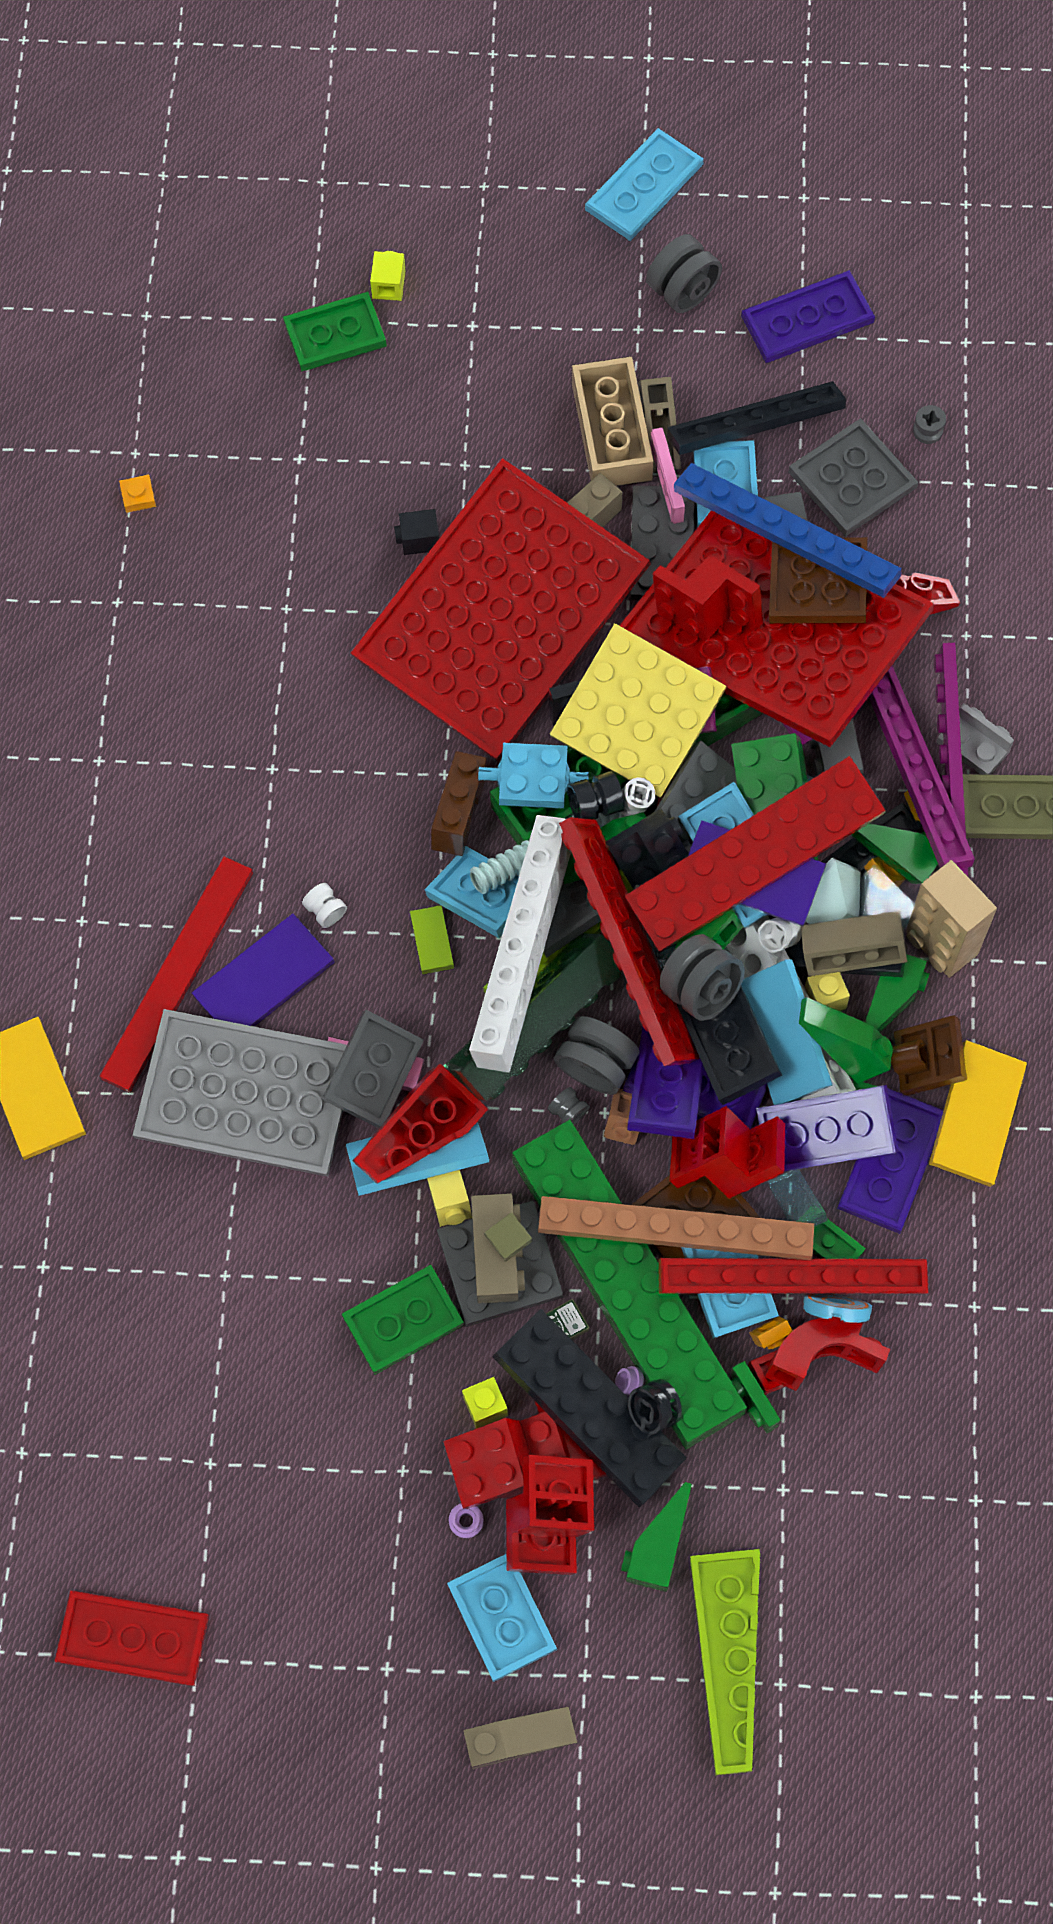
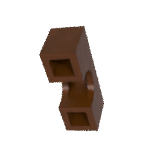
(456, 804)

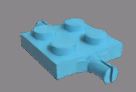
(532, 775)

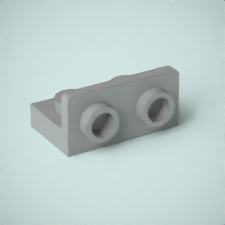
(981, 741)

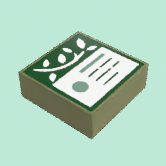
(569, 1319)

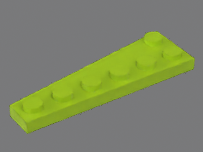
(727, 1628)

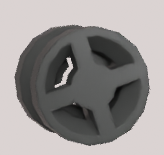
(933, 430)
(568, 1106)

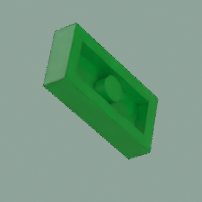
(834, 1243)
(761, 1409)

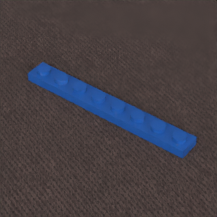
(788, 530)

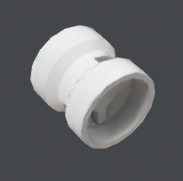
(632, 801)
(324, 905)
(778, 934)

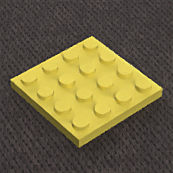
(638, 710)

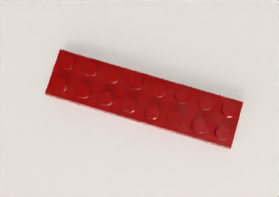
(755, 854)
(629, 941)

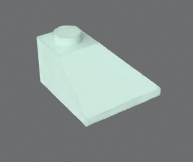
(837, 894)

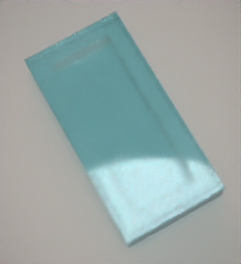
(797, 1198)

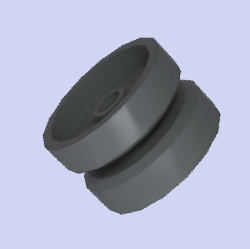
(684, 273)
(702, 977)
(596, 1055)

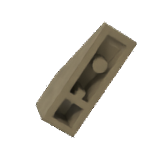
(659, 410)
(519, 1737)

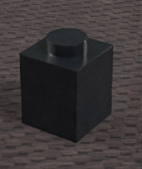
(417, 531)

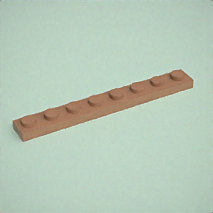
(676, 1228)

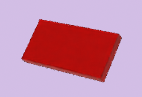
(132, 1638)

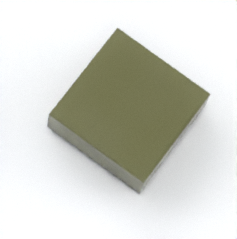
(508, 1236)

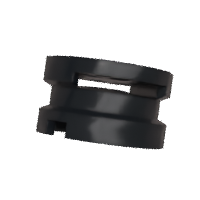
(652, 1407)

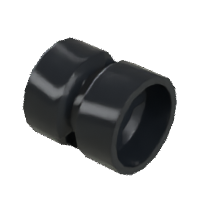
(599, 796)

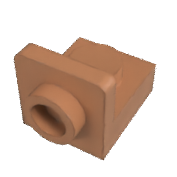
(618, 1119)

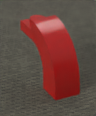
(821, 1339)

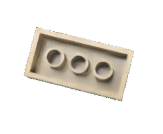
(612, 421)
(950, 919)

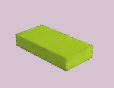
(432, 939)

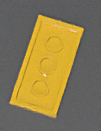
(35, 1091)
(978, 1115)

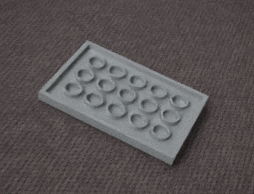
(241, 1093)

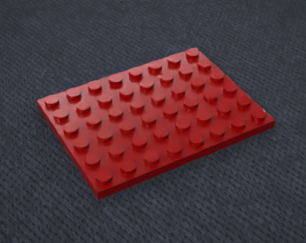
(500, 609)
(793, 672)

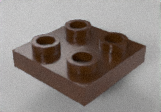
(929, 1055)

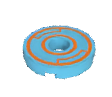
(839, 1306)

